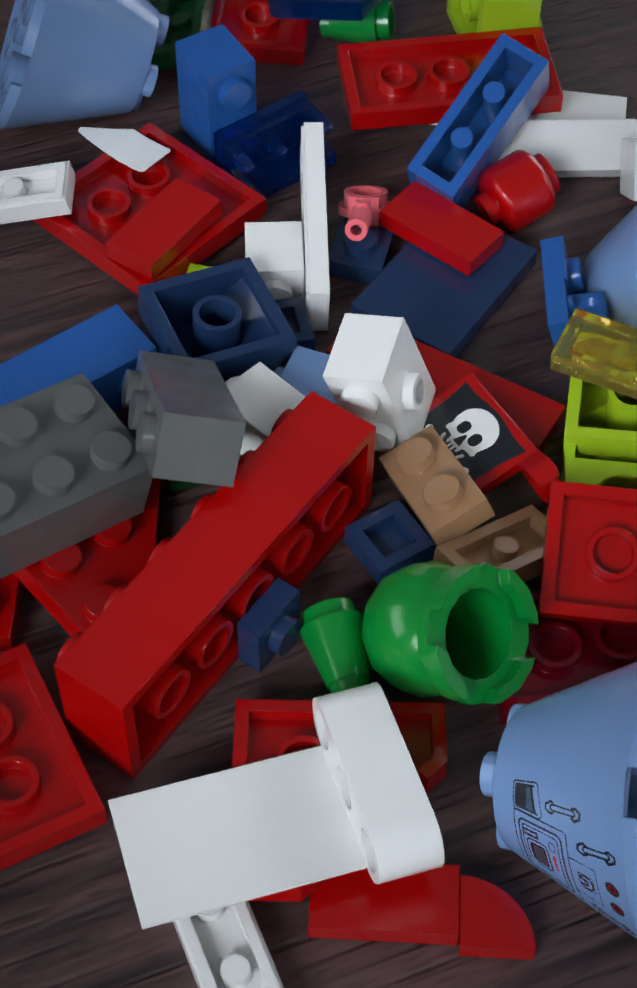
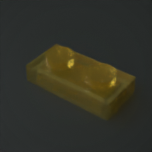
(598, 352)

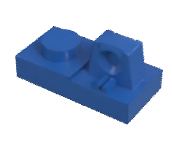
(561, 280)

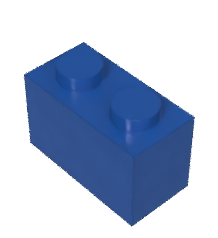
(213, 84)

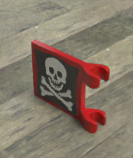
(487, 439)

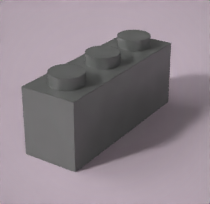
(183, 419)

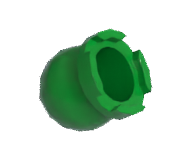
(451, 631)

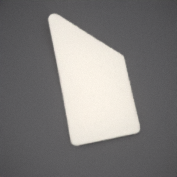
(126, 146)

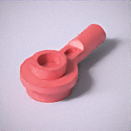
(363, 208)

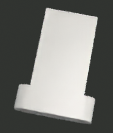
(283, 818)

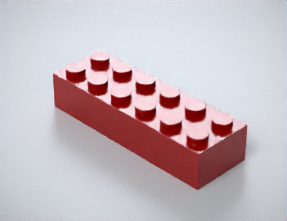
(176, 623)

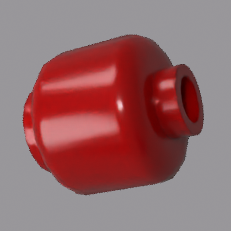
(517, 190)

